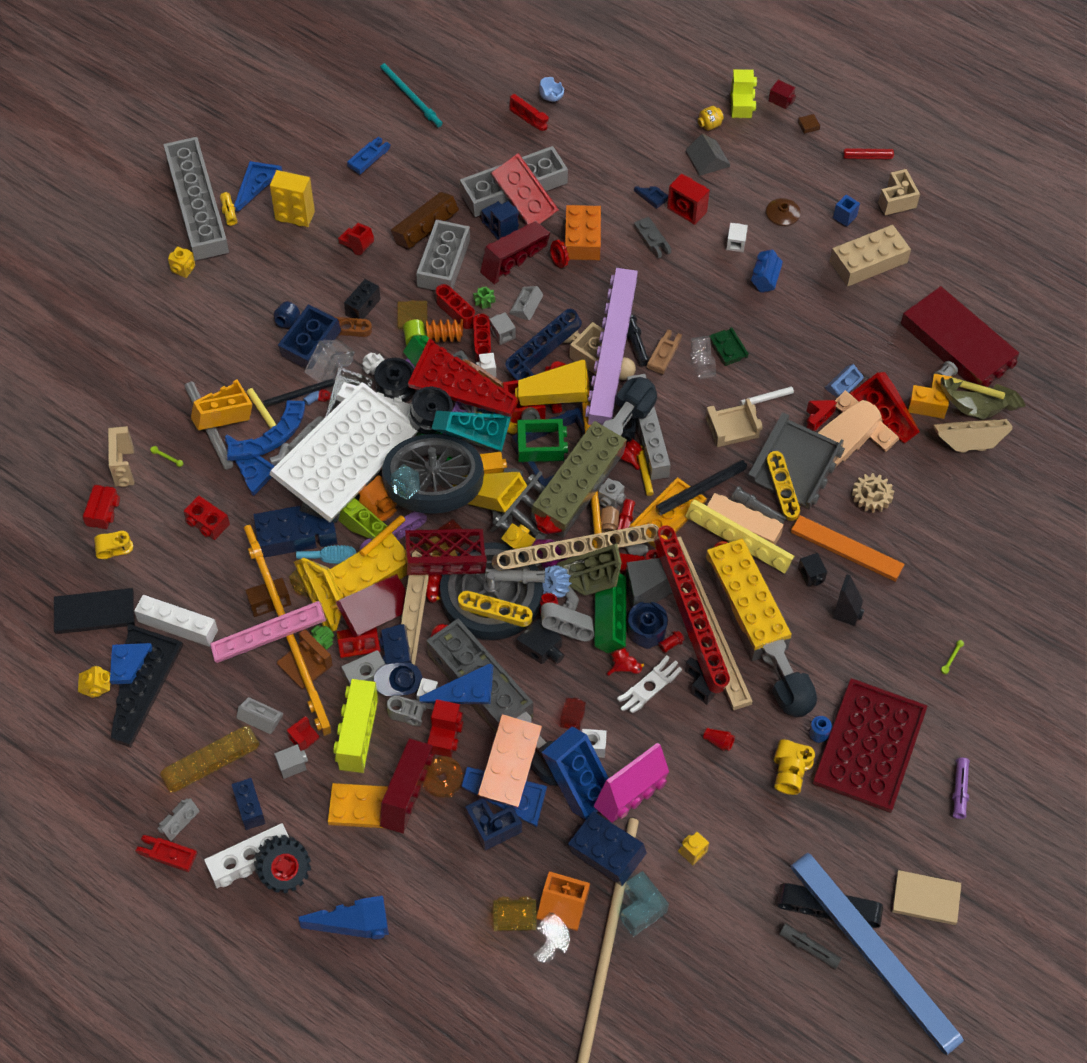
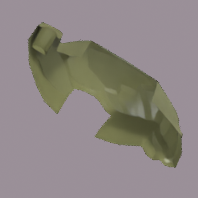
(979, 404)

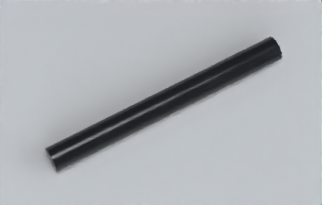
(297, 393)

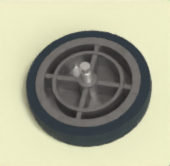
(514, 592)

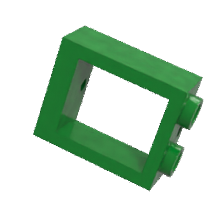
(533, 454)

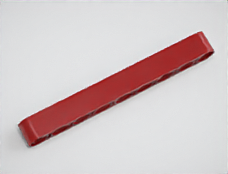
(690, 617)

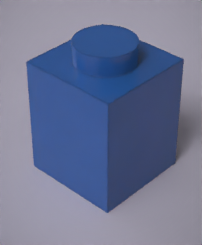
(846, 210)

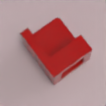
(302, 734)

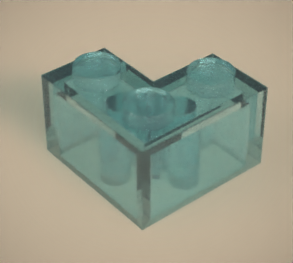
(647, 904)

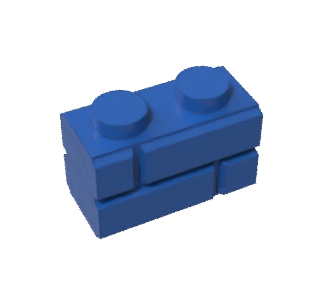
(766, 270)

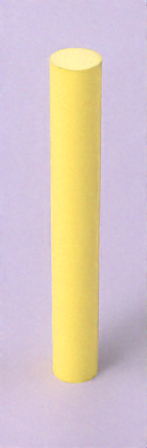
(981, 389)
(261, 408)

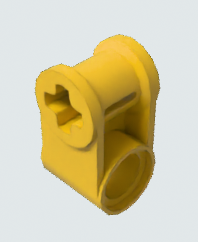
(111, 544)
(790, 749)

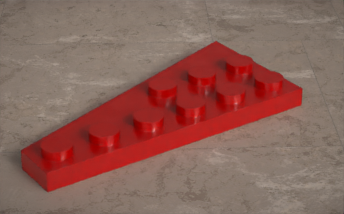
(460, 381)

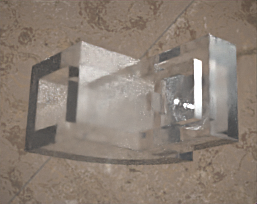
(701, 358)
(557, 937)

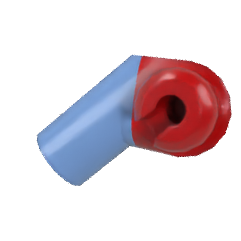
(321, 395)

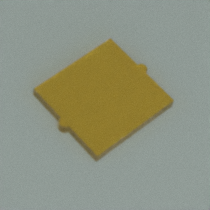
(411, 311)

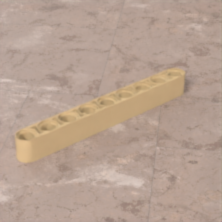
(567, 548)

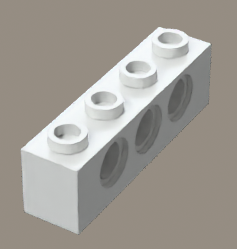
(237, 855)

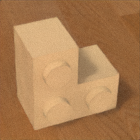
(900, 194)

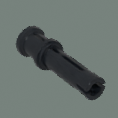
(634, 335)

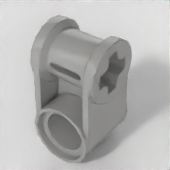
(407, 710)

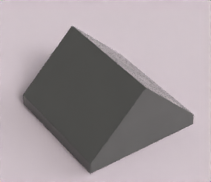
(706, 155)

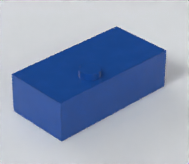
(576, 770)

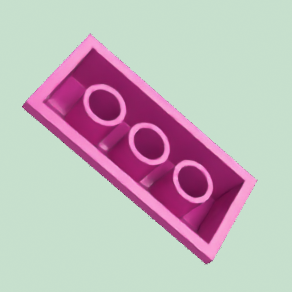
(633, 784)

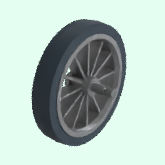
(436, 472)

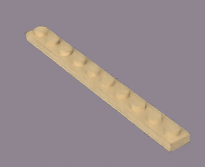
(736, 689)

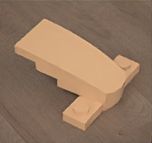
(856, 425)

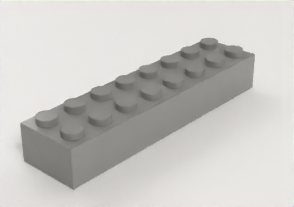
(196, 198)

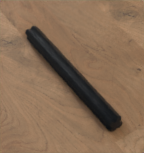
(701, 487)

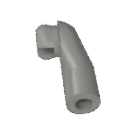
(282, 453)
(640, 549)
(572, 600)

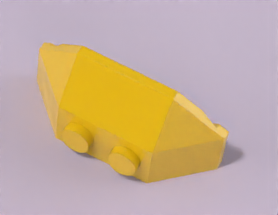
(321, 587)

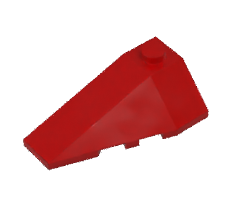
(894, 413)

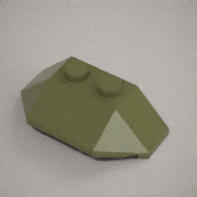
(594, 570)

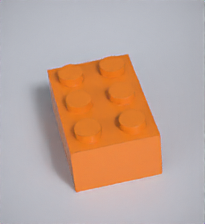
(583, 232)

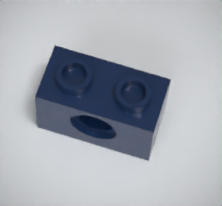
(248, 804)

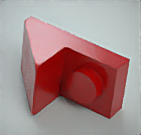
(820, 413)

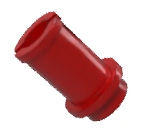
(671, 641)

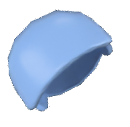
(550, 90)

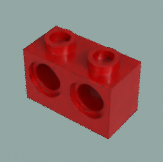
(209, 515)

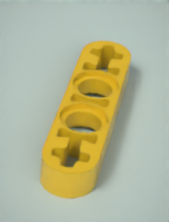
(783, 485)
(496, 605)

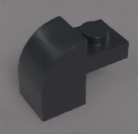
(699, 688)

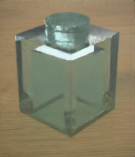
(405, 481)

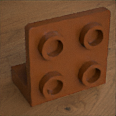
(314, 655)

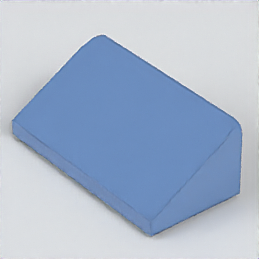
(845, 380)

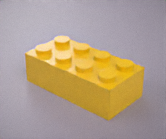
(379, 564)

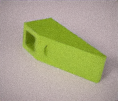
(361, 520)

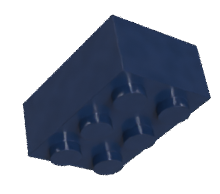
(306, 333)
(607, 848)

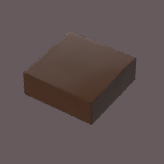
(809, 123)

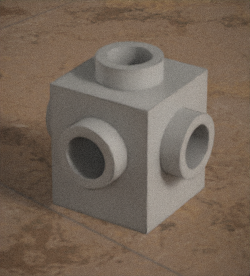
(611, 493)

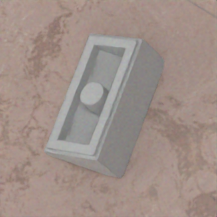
(527, 302)
(259, 715)

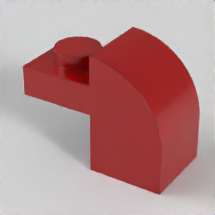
(357, 238)

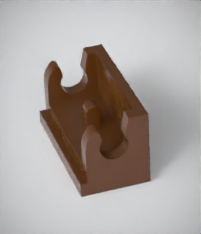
(261, 601)

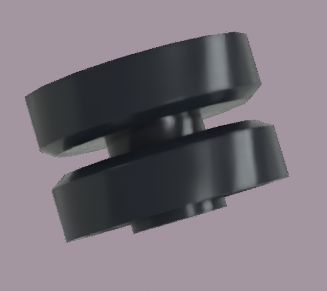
(393, 378)
(424, 407)

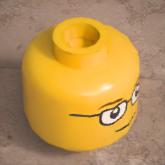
(710, 118)

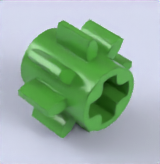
(484, 297)
(323, 636)

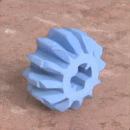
(556, 581)

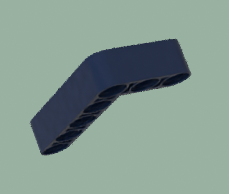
(541, 351)

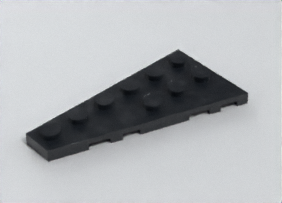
(138, 697)

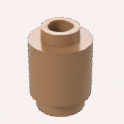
(609, 519)

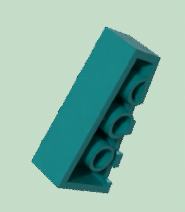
(475, 428)

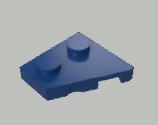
(126, 661)

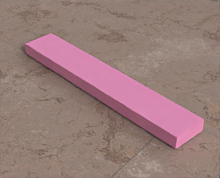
(268, 632)

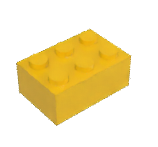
(292, 198)

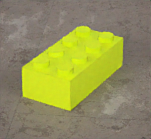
(356, 725)

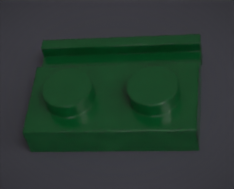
(728, 346)

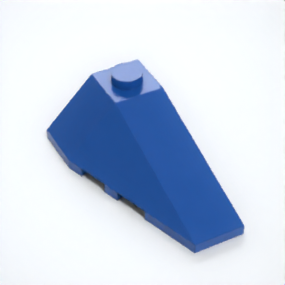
(363, 919)

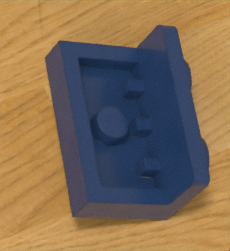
(396, 645)

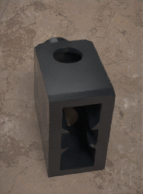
(540, 643)

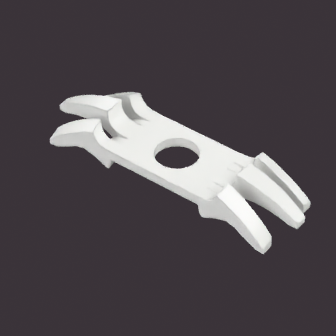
(658, 678)

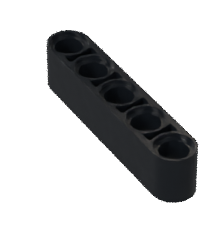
(800, 900)

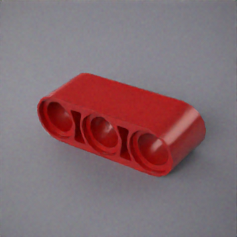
(455, 305)
(482, 337)

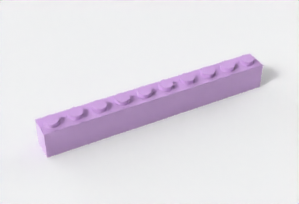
(613, 346)

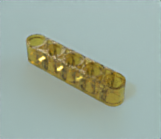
(209, 759)

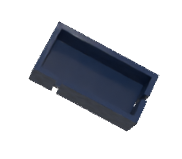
(291, 531)

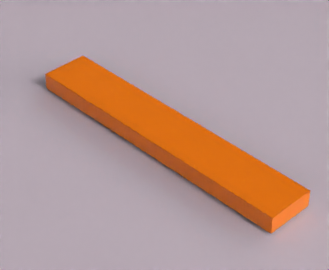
(847, 548)

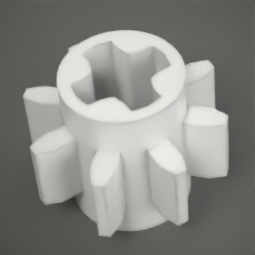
(371, 361)

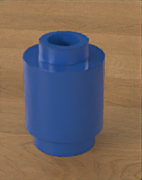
(820, 729)

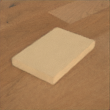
(926, 897)

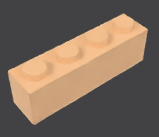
(752, 520)

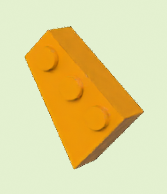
(222, 408)

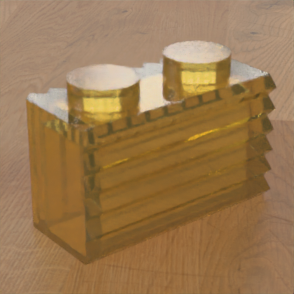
(514, 914)

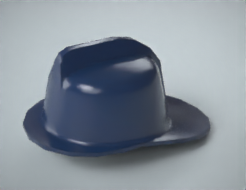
(398, 679)

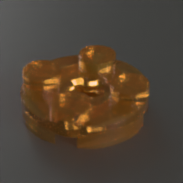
(453, 773)

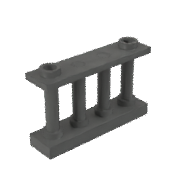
(499, 520)

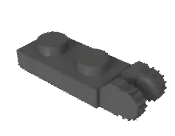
(652, 236)

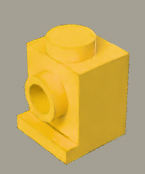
(694, 848)

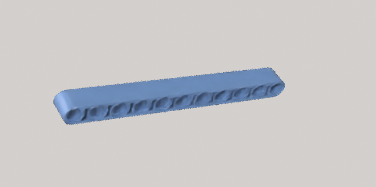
(877, 954)

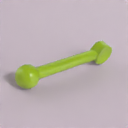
(154, 450)
(945, 669)

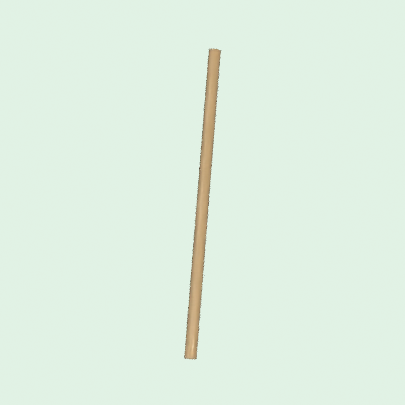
(603, 964)

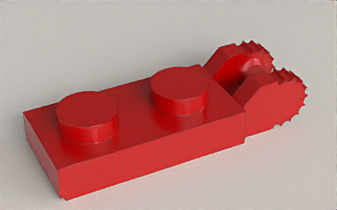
(528, 112)
(168, 853)

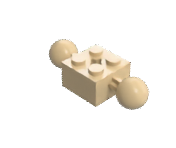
(585, 347)

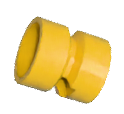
(790, 775)

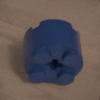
(647, 624)

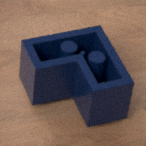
(500, 219)
(492, 828)

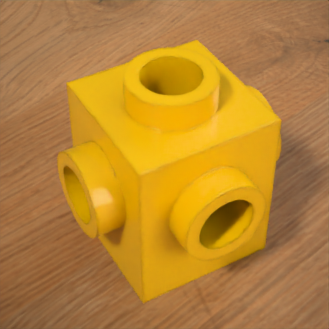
(181, 262)
(94, 682)

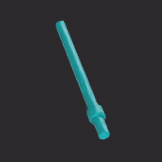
(428, 113)

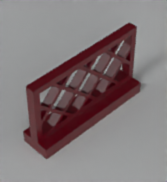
(445, 563)

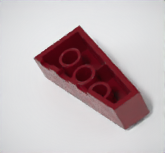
(513, 250)

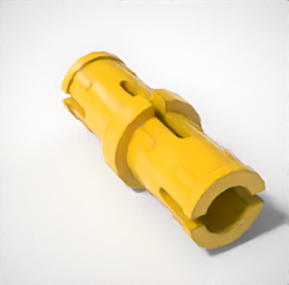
(230, 216)

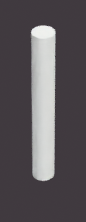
(769, 396)

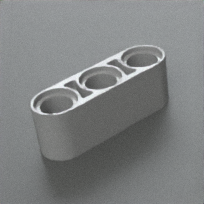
(567, 622)

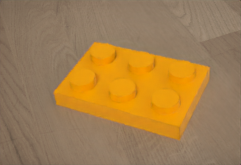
(356, 805)

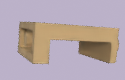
(733, 424)
(119, 444)

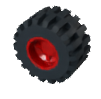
(282, 863)

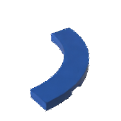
(272, 438)

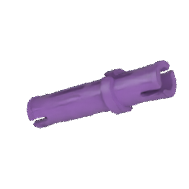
(961, 789)

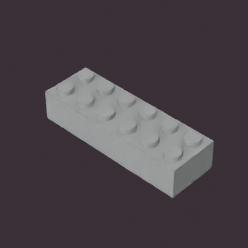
(482, 190)

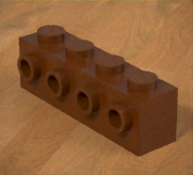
(421, 221)

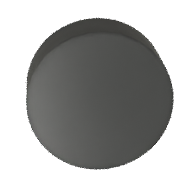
(530, 414)

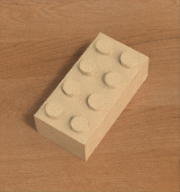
(870, 255)

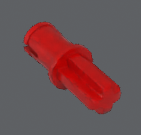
(625, 516)

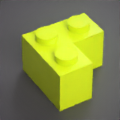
(743, 93)

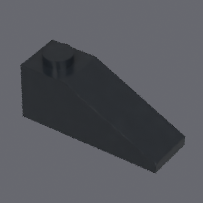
(849, 603)

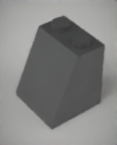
(646, 581)

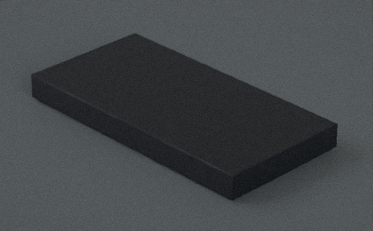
(94, 611)

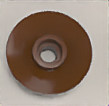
(783, 212)

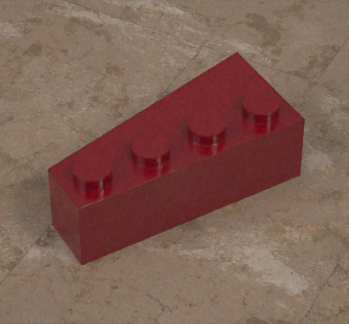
(405, 785)

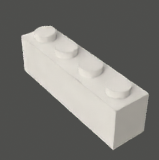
(176, 620)

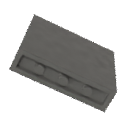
(807, 457)

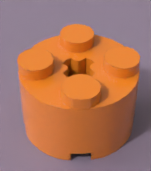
(377, 500)

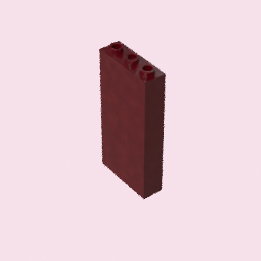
(960, 337)

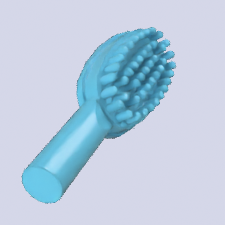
(329, 554)

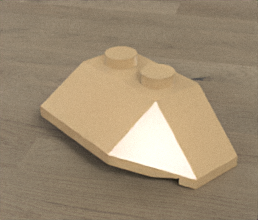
(973, 434)

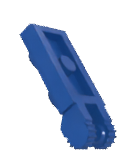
(368, 155)

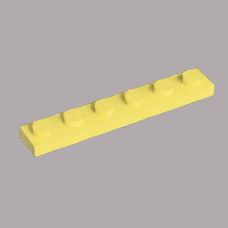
(732, 531)

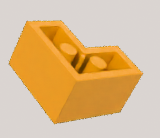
(930, 400)

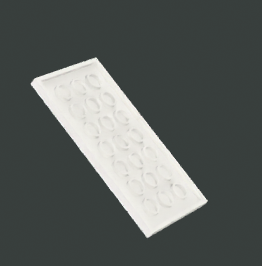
(343, 452)

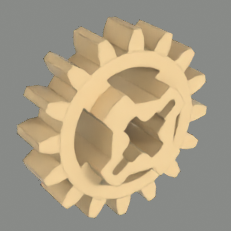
(872, 493)

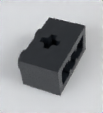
(362, 300)

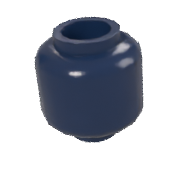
(286, 314)

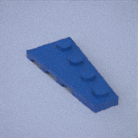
(531, 799)

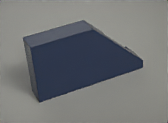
(652, 195)

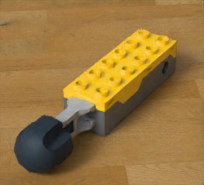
(759, 622)

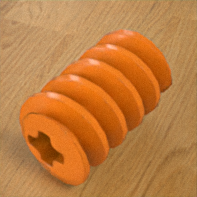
(448, 330)

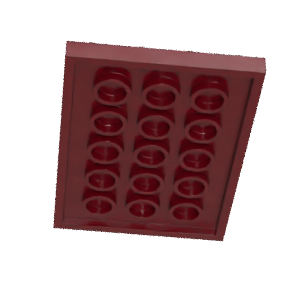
(870, 745)

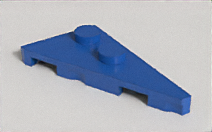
(255, 180)
(254, 470)
(468, 689)

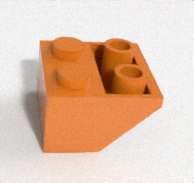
(564, 898)

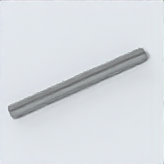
(212, 432)

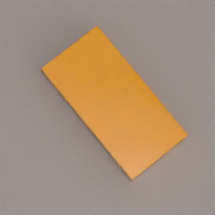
(674, 517)

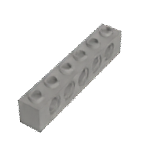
(653, 443)

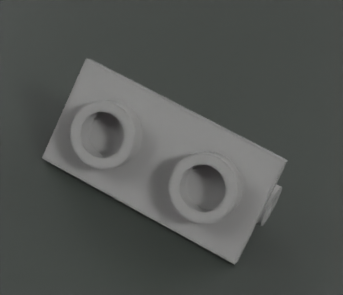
(183, 814)

